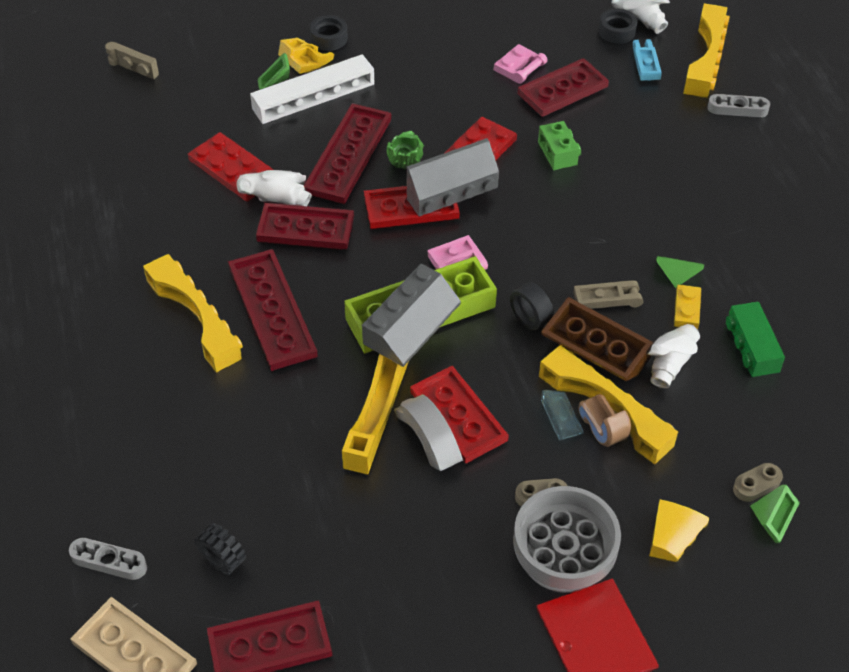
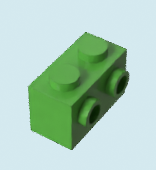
(559, 145)

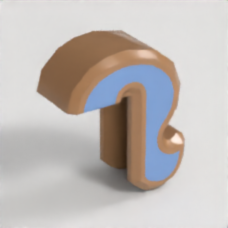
(605, 424)

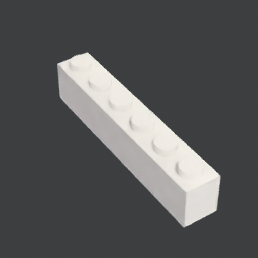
(312, 89)

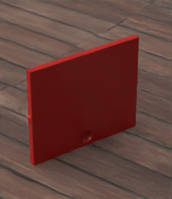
(596, 631)

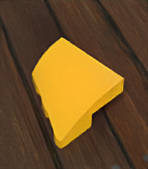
(303, 56)
(675, 530)

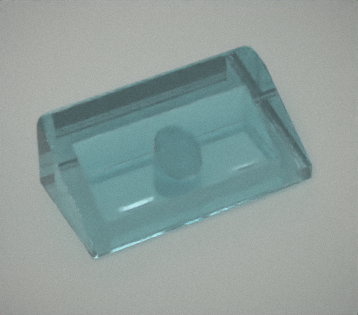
(561, 414)

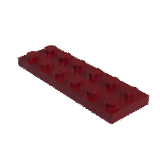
(347, 153)
(272, 310)

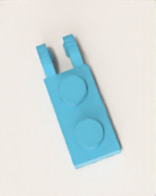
(647, 61)

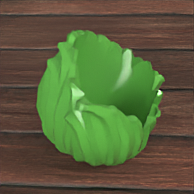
(405, 150)

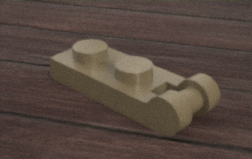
(131, 60)
(609, 294)

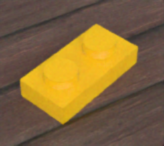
(687, 306)

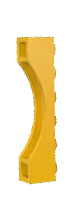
(701, 72)
(169, 281)
(367, 431)
(648, 432)

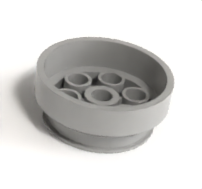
(579, 513)

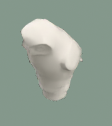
(645, 11)
(275, 187)
(671, 353)

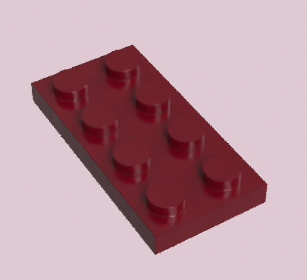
(562, 87)
(305, 226)
(270, 640)

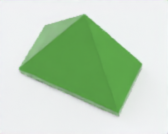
(276, 73)
(678, 270)
(776, 511)

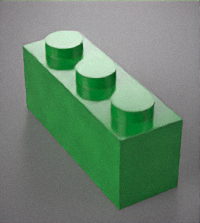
(755, 339)

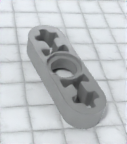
(724, 105)
(116, 567)

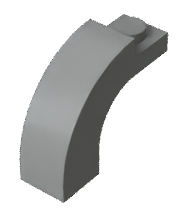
(432, 431)

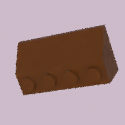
(599, 339)

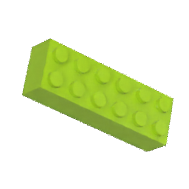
(465, 278)

